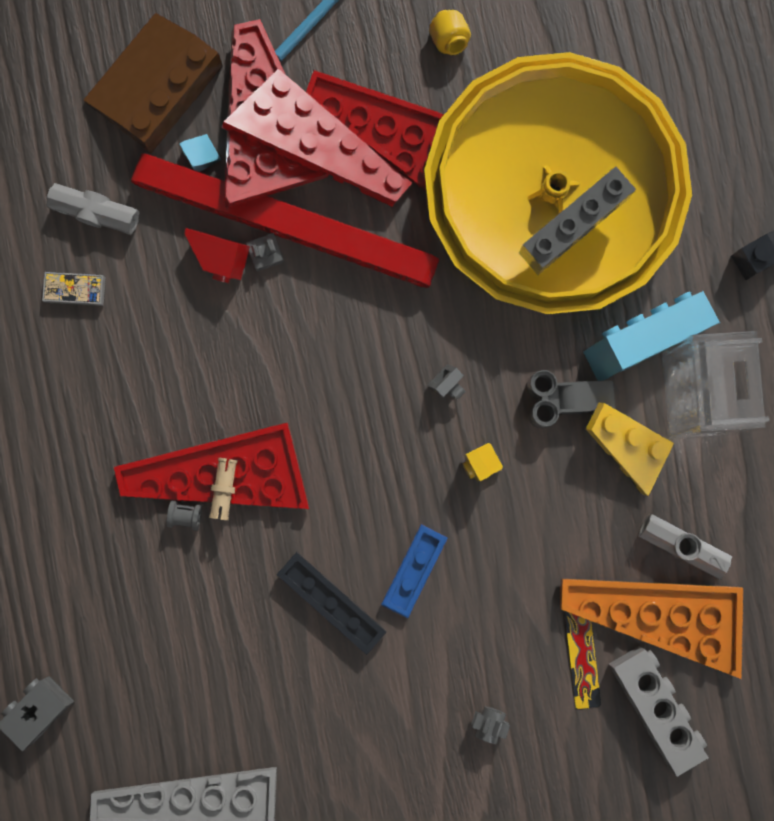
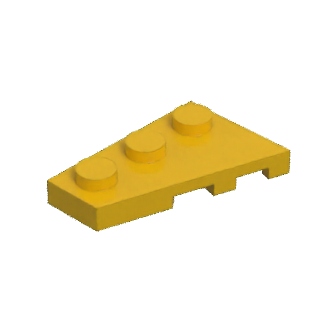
(631, 445)

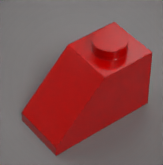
(218, 255)

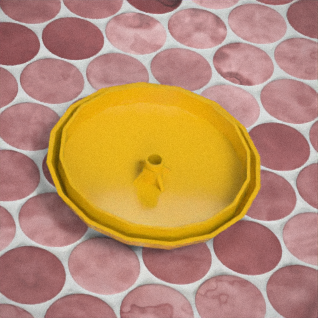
(564, 126)

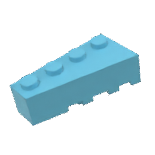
(650, 335)

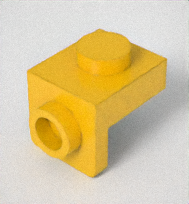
(481, 462)

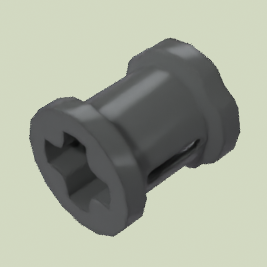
(184, 515)

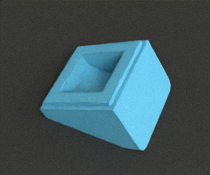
(200, 152)

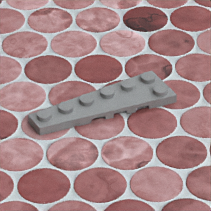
(208, 798)

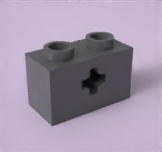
(21, 725)

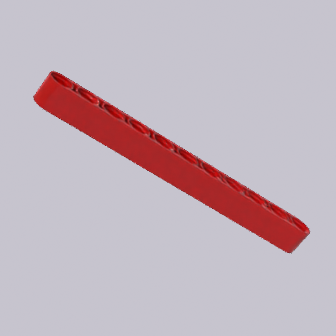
(288, 222)

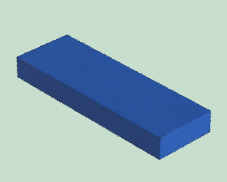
(414, 571)

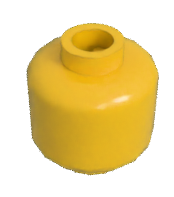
(450, 32)

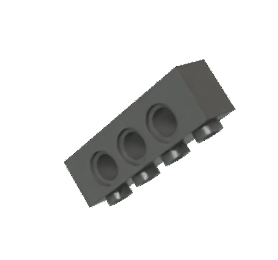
(576, 220)

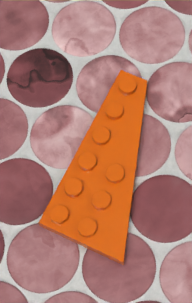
(680, 618)

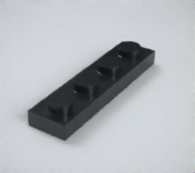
(331, 603)

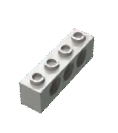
(678, 755)

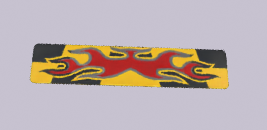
(582, 661)

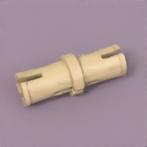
(223, 489)

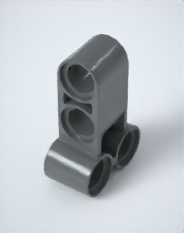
(567, 397)

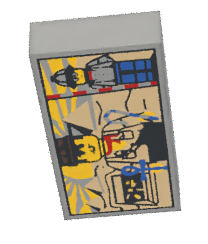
(73, 288)

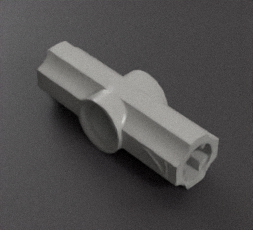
(92, 208)
(701, 553)

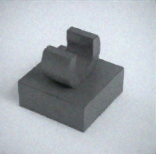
(265, 252)
(447, 382)

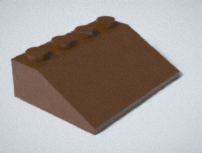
(154, 81)

